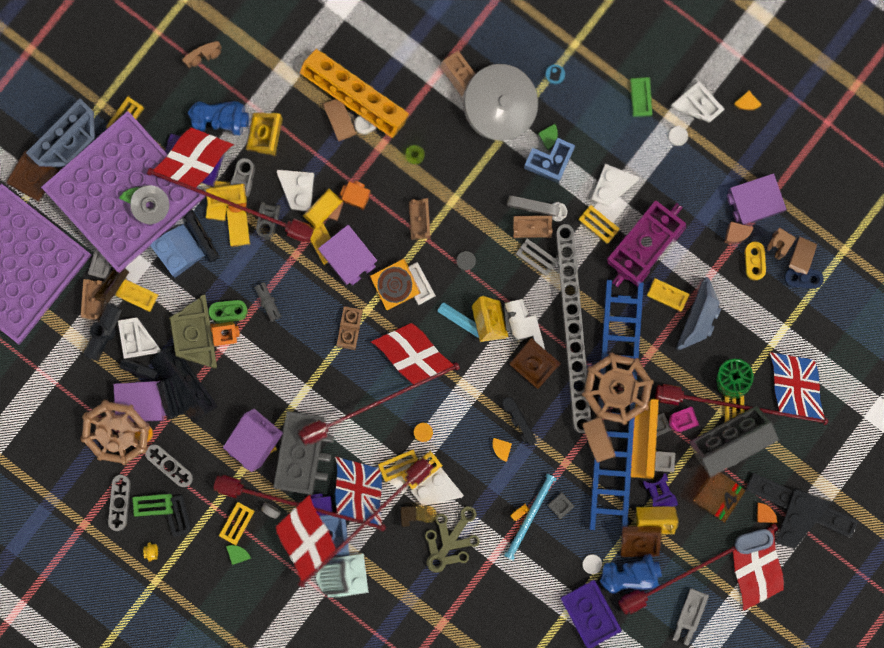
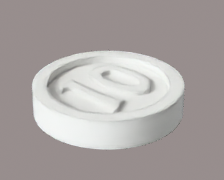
(678, 136)
(592, 564)

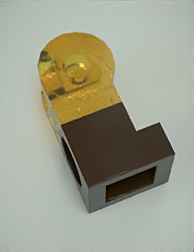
(424, 513)

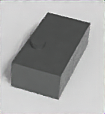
(733, 441)

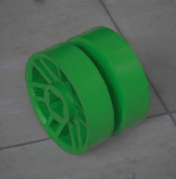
(734, 388)

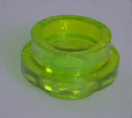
(417, 160)

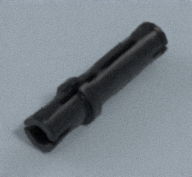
(204, 241)

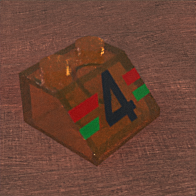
(719, 496)

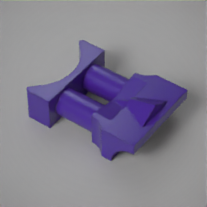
(664, 500)

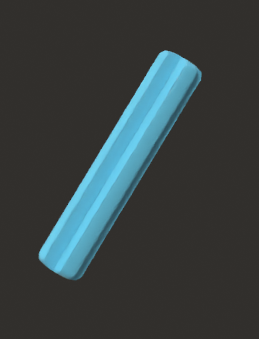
(458, 318)

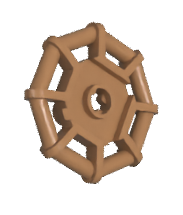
(627, 382)
(115, 442)

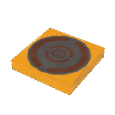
(395, 284)

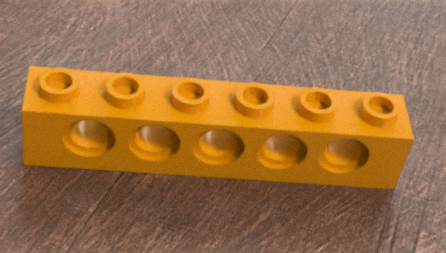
(354, 93)

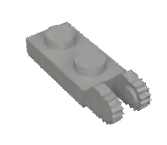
(690, 614)

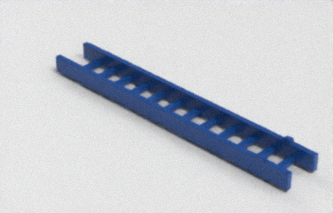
(628, 454)

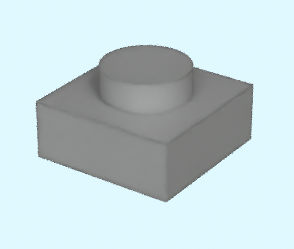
(664, 461)

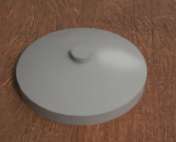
(500, 102)

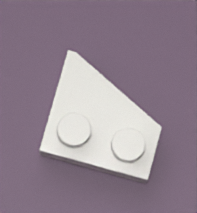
(699, 103)
(612, 185)
(136, 339)
(436, 489)

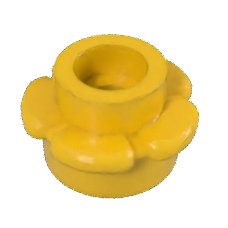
(151, 552)

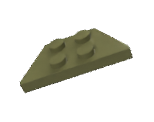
(193, 334)

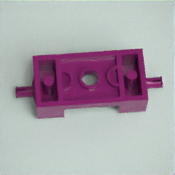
(633, 259)

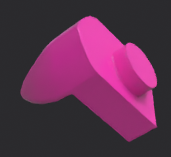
(683, 420)

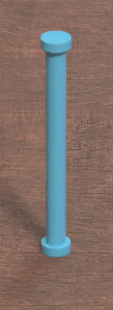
(530, 516)

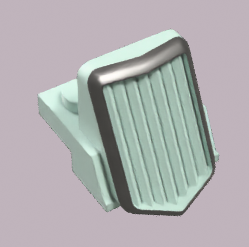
(343, 576)

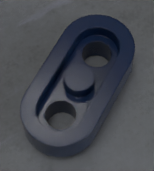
(803, 280)

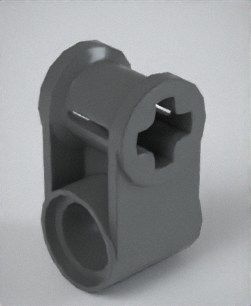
(271, 211)

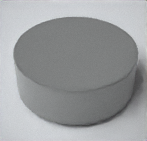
(270, 510)

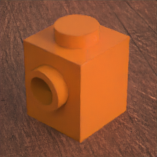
(355, 194)

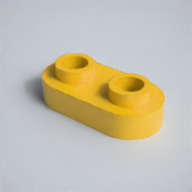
(755, 261)

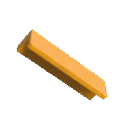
(644, 442)

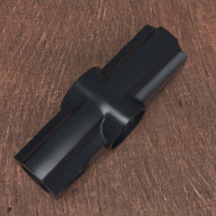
(102, 331)

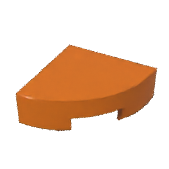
(765, 514)

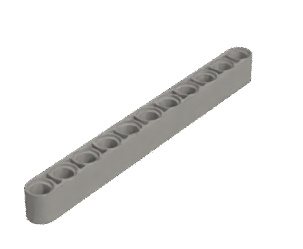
(572, 319)

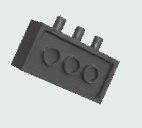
(299, 462)

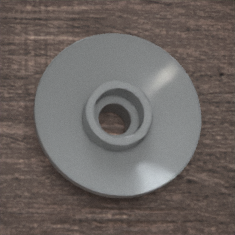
(149, 194)

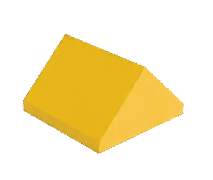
(264, 133)
(489, 319)
(657, 516)

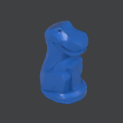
(224, 116)
(638, 575)

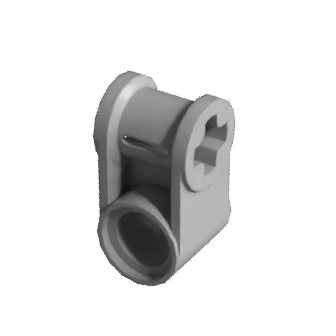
(244, 178)

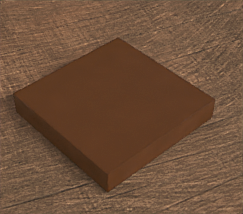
(30, 177)
(534, 363)
(640, 541)

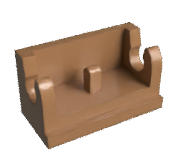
(457, 71)
(419, 219)
(532, 226)
(781, 240)
(91, 308)

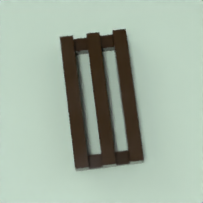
(111, 285)

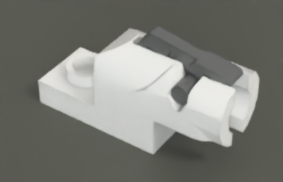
(520, 324)

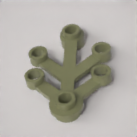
(450, 542)

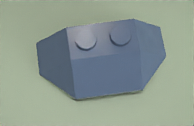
(65, 138)
(701, 316)

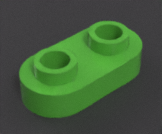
(228, 309)

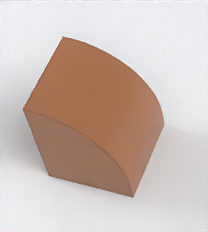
(737, 233)

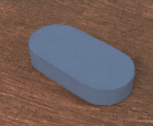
(754, 541)

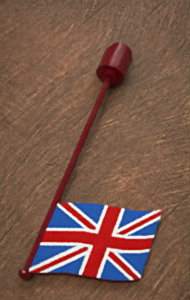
(794, 387)
(356, 492)

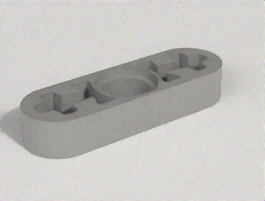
(533, 206)
(161, 452)
(115, 487)

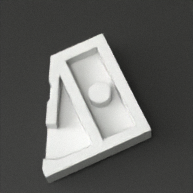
(298, 188)

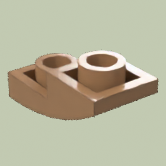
(209, 51)
(339, 119)
(802, 255)
(349, 328)
(599, 440)

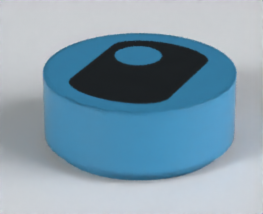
(555, 74)

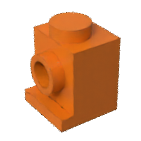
(220, 339)

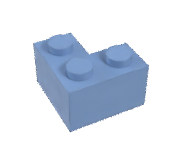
(551, 165)

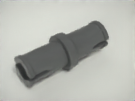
(267, 302)

